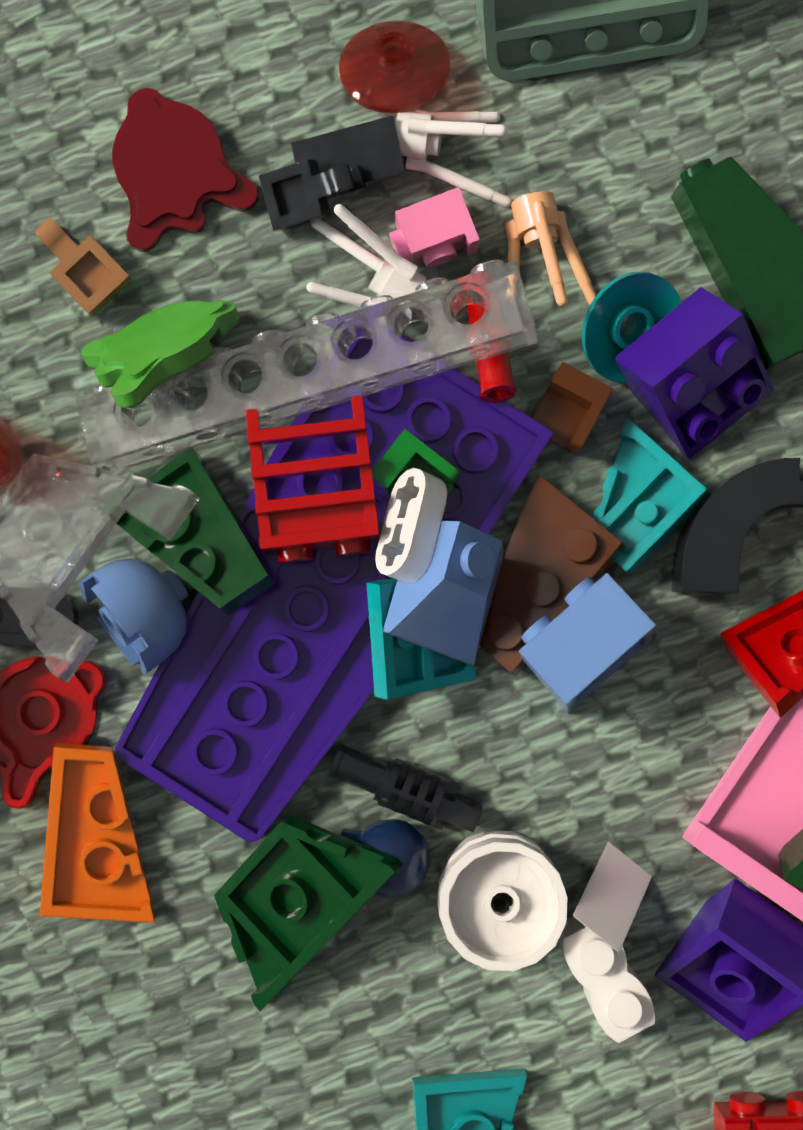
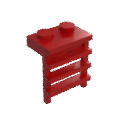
(316, 521)

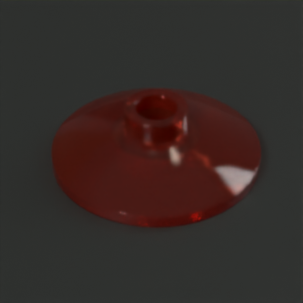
(394, 66)

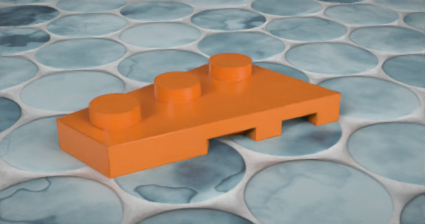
(91, 841)

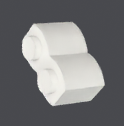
(608, 982)

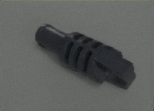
(407, 789)

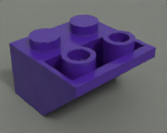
(696, 371)

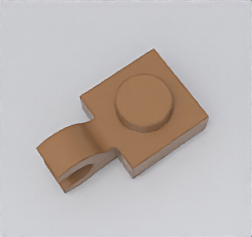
(84, 269)

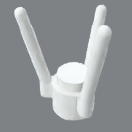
(422, 134)
(393, 275)

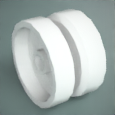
(533, 911)

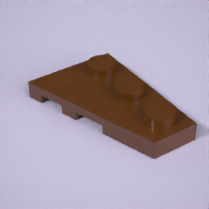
(544, 561)

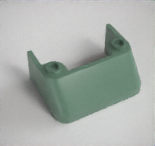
(571, 35)

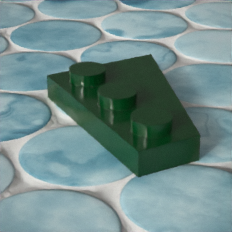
(210, 544)

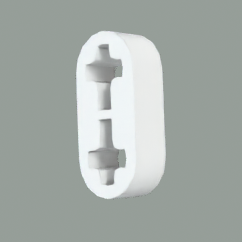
(411, 526)

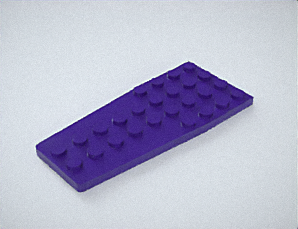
(272, 686)

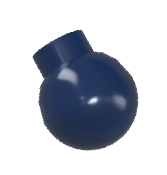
(400, 841)

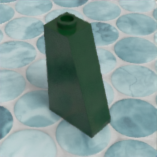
(749, 252)

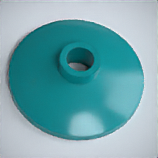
(635, 295)

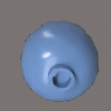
(139, 609)

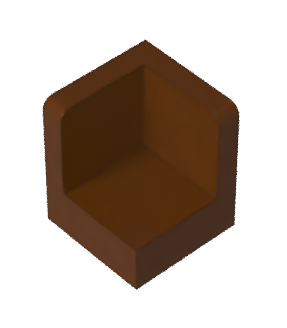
(571, 406)

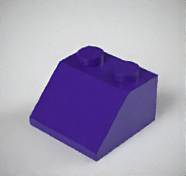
(739, 961)

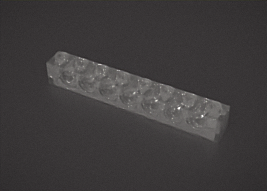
(506, 325)

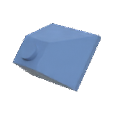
(454, 596)

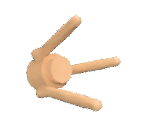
(540, 227)

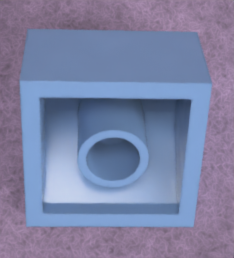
(586, 640)

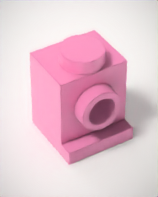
(434, 230)

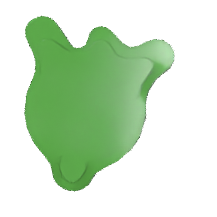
(158, 347)

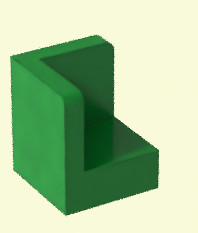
(410, 453)

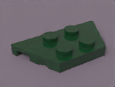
(296, 899)

